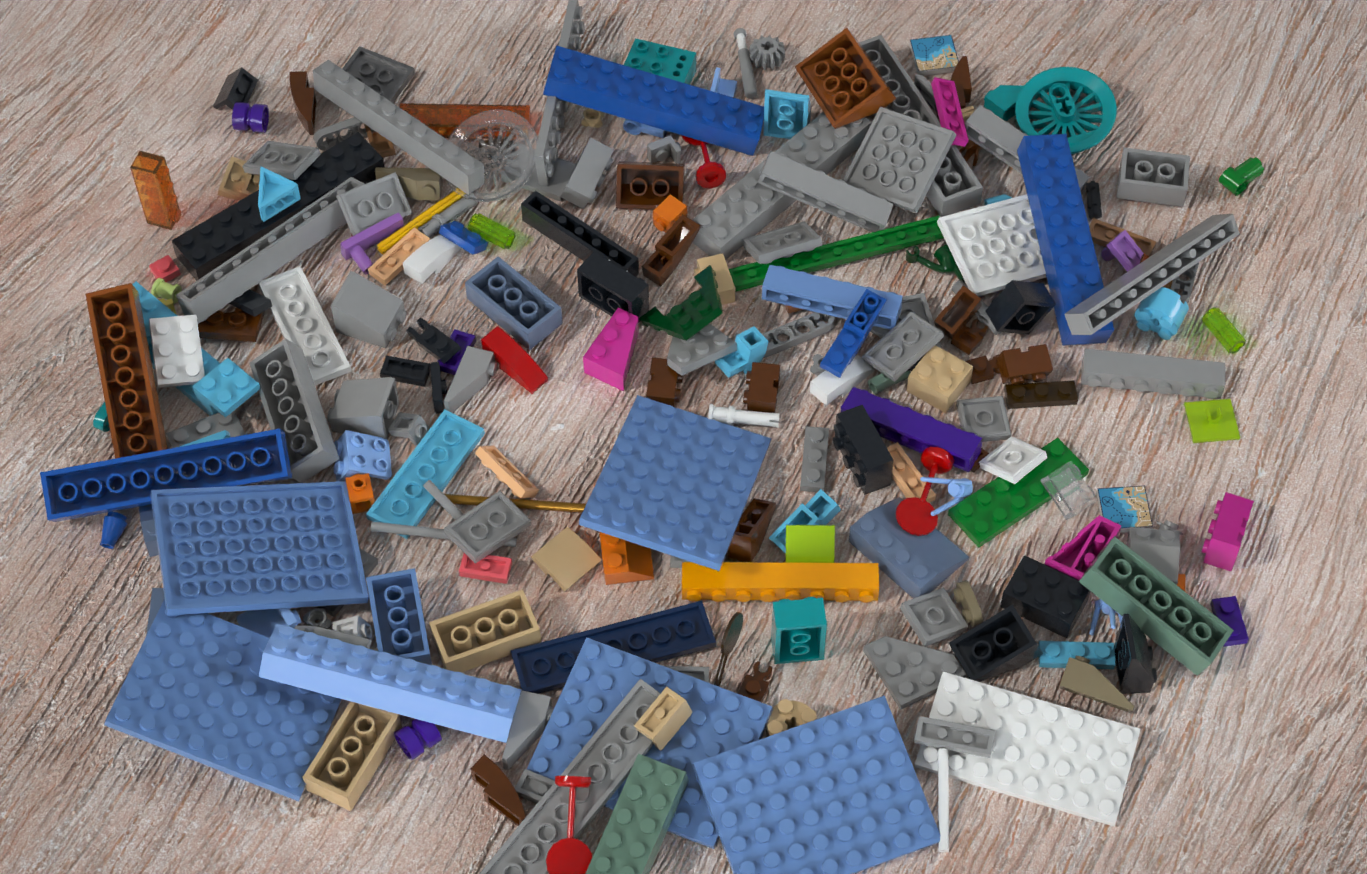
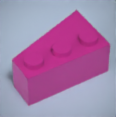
(612, 350)
(1227, 531)
(1081, 551)

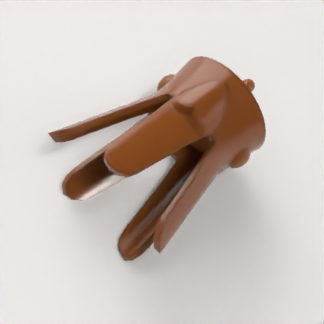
(971, 149)

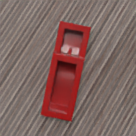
(514, 360)

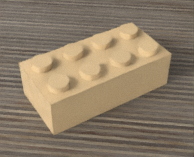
(485, 632)
(351, 754)

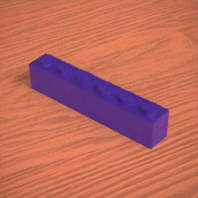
(915, 429)

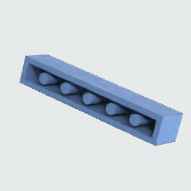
(824, 295)

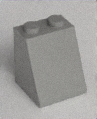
(367, 311)
(365, 406)

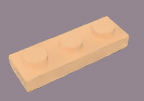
(392, 261)
(506, 472)
(907, 475)

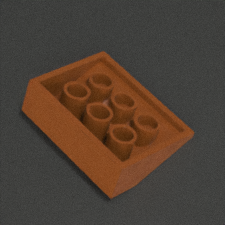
(844, 80)

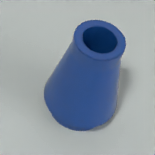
(112, 529)

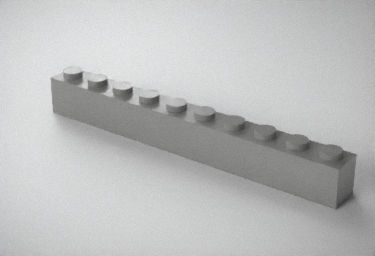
(399, 127)
(265, 255)
(1151, 274)

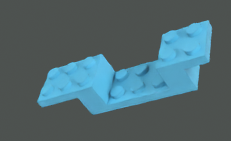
(224, 383)

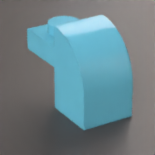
(750, 349)

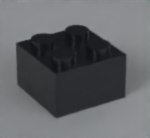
(1020, 307)

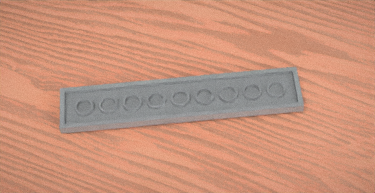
(554, 109)
(606, 760)

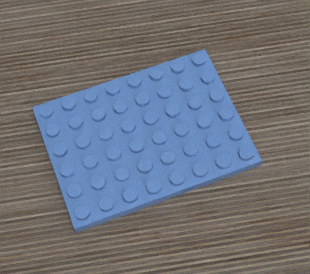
(676, 482)
(257, 547)
(600, 683)
(203, 699)
(819, 797)

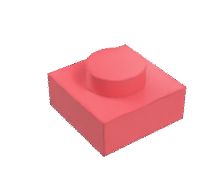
(165, 269)

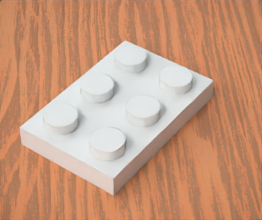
(176, 350)

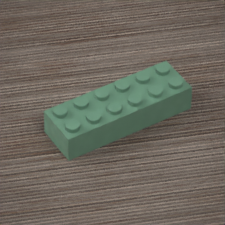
(1156, 606)
(639, 818)

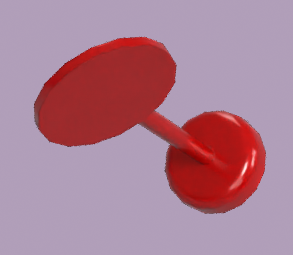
(710, 173)
(915, 513)
(569, 854)

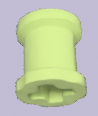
(165, 290)

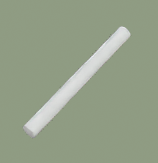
(943, 799)

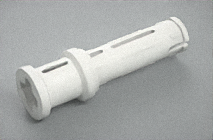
(731, 416)

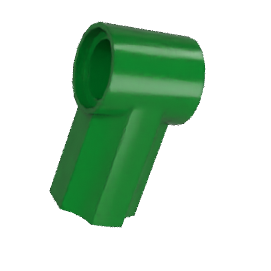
(1238, 178)

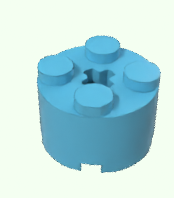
(1161, 313)

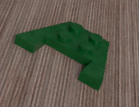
(693, 313)

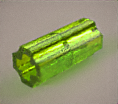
(491, 231)
(1223, 330)

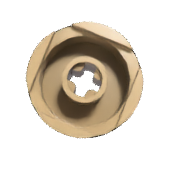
(788, 715)

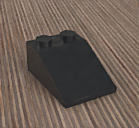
(995, 646)
(1133, 659)

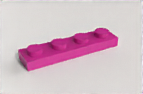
(949, 109)

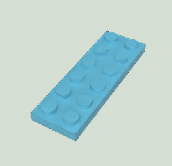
(434, 459)

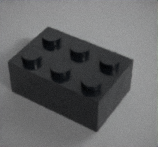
(612, 287)
(863, 450)
(1045, 596)

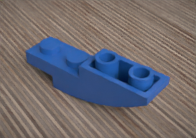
(853, 333)

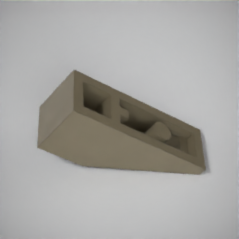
(416, 182)
(1090, 683)

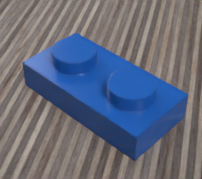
(463, 237)

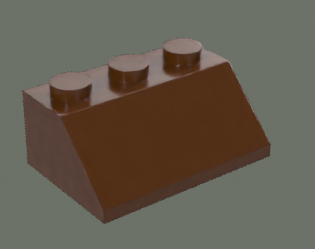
(648, 184)

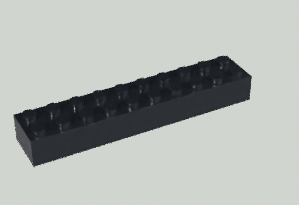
(241, 224)

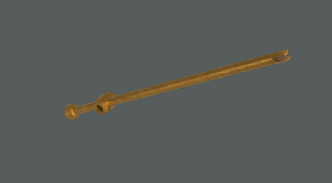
(521, 503)

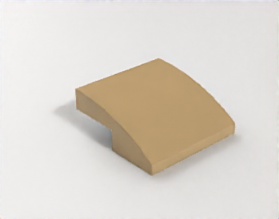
(237, 183)
(566, 558)

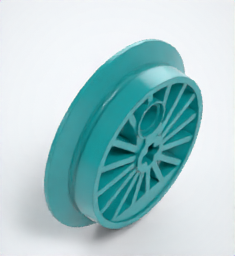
(1064, 112)

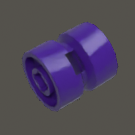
(250, 117)
(415, 738)

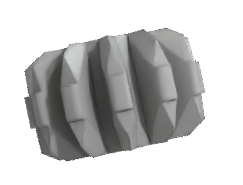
(767, 52)

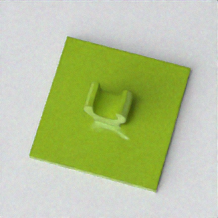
(1211, 420)
(810, 543)

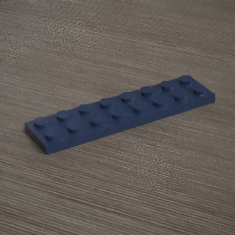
(650, 636)

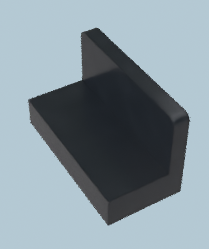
(236, 88)

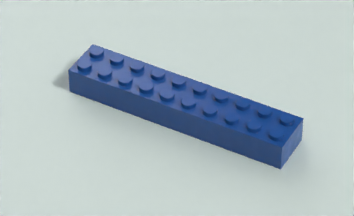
(654, 100)
(1061, 229)
(129, 480)

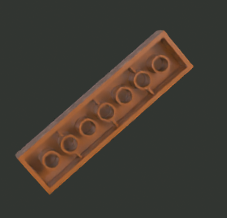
(126, 371)

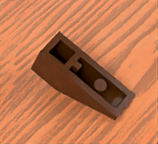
(751, 530)

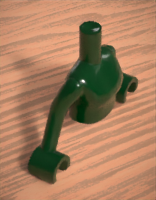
(944, 257)

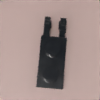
(434, 341)

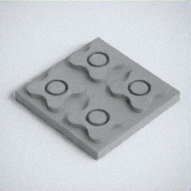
(899, 158)

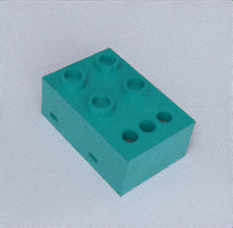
(662, 60)

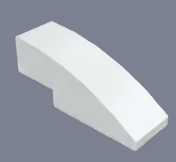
(430, 258)
(828, 386)

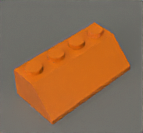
(625, 560)

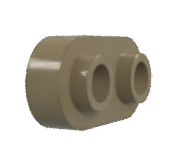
(971, 610)

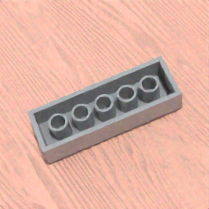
(295, 408)

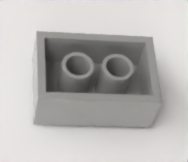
(1153, 177)

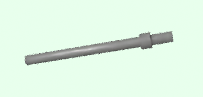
(419, 531)

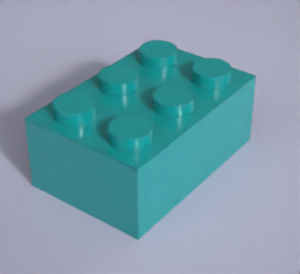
(798, 630)

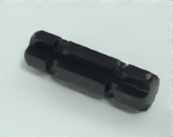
(1093, 200)

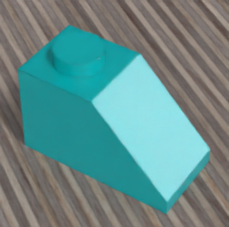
(1002, 100)

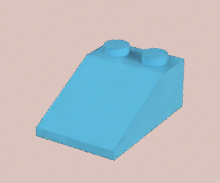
(785, 113)

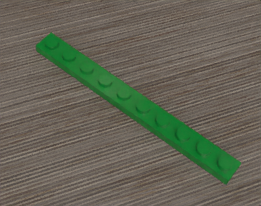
(843, 251)

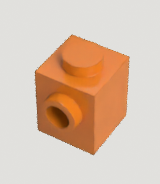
(668, 213)
(360, 493)

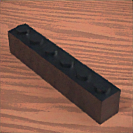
(573, 233)

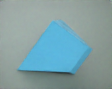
(275, 193)

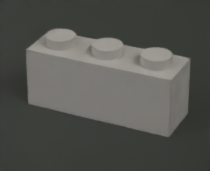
(588, 174)

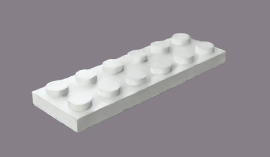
(305, 324)

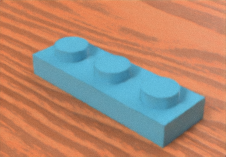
(1058, 652)

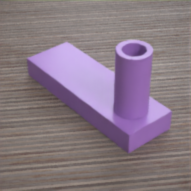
(357, 244)
(1124, 250)

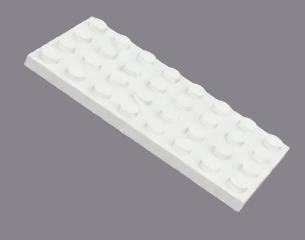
(1037, 749)

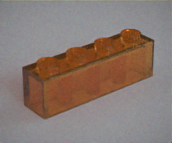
(155, 190)

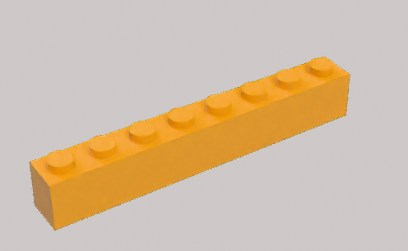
(781, 581)

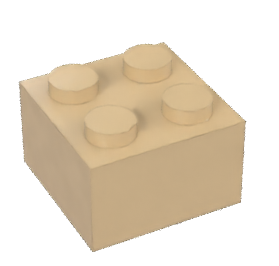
(939, 378)

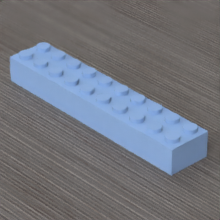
(389, 683)

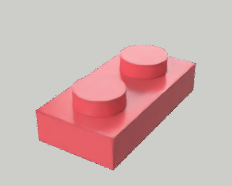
(490, 568)

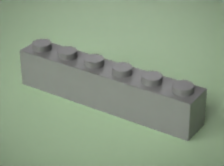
(1002, 139)
(825, 192)
(1153, 373)

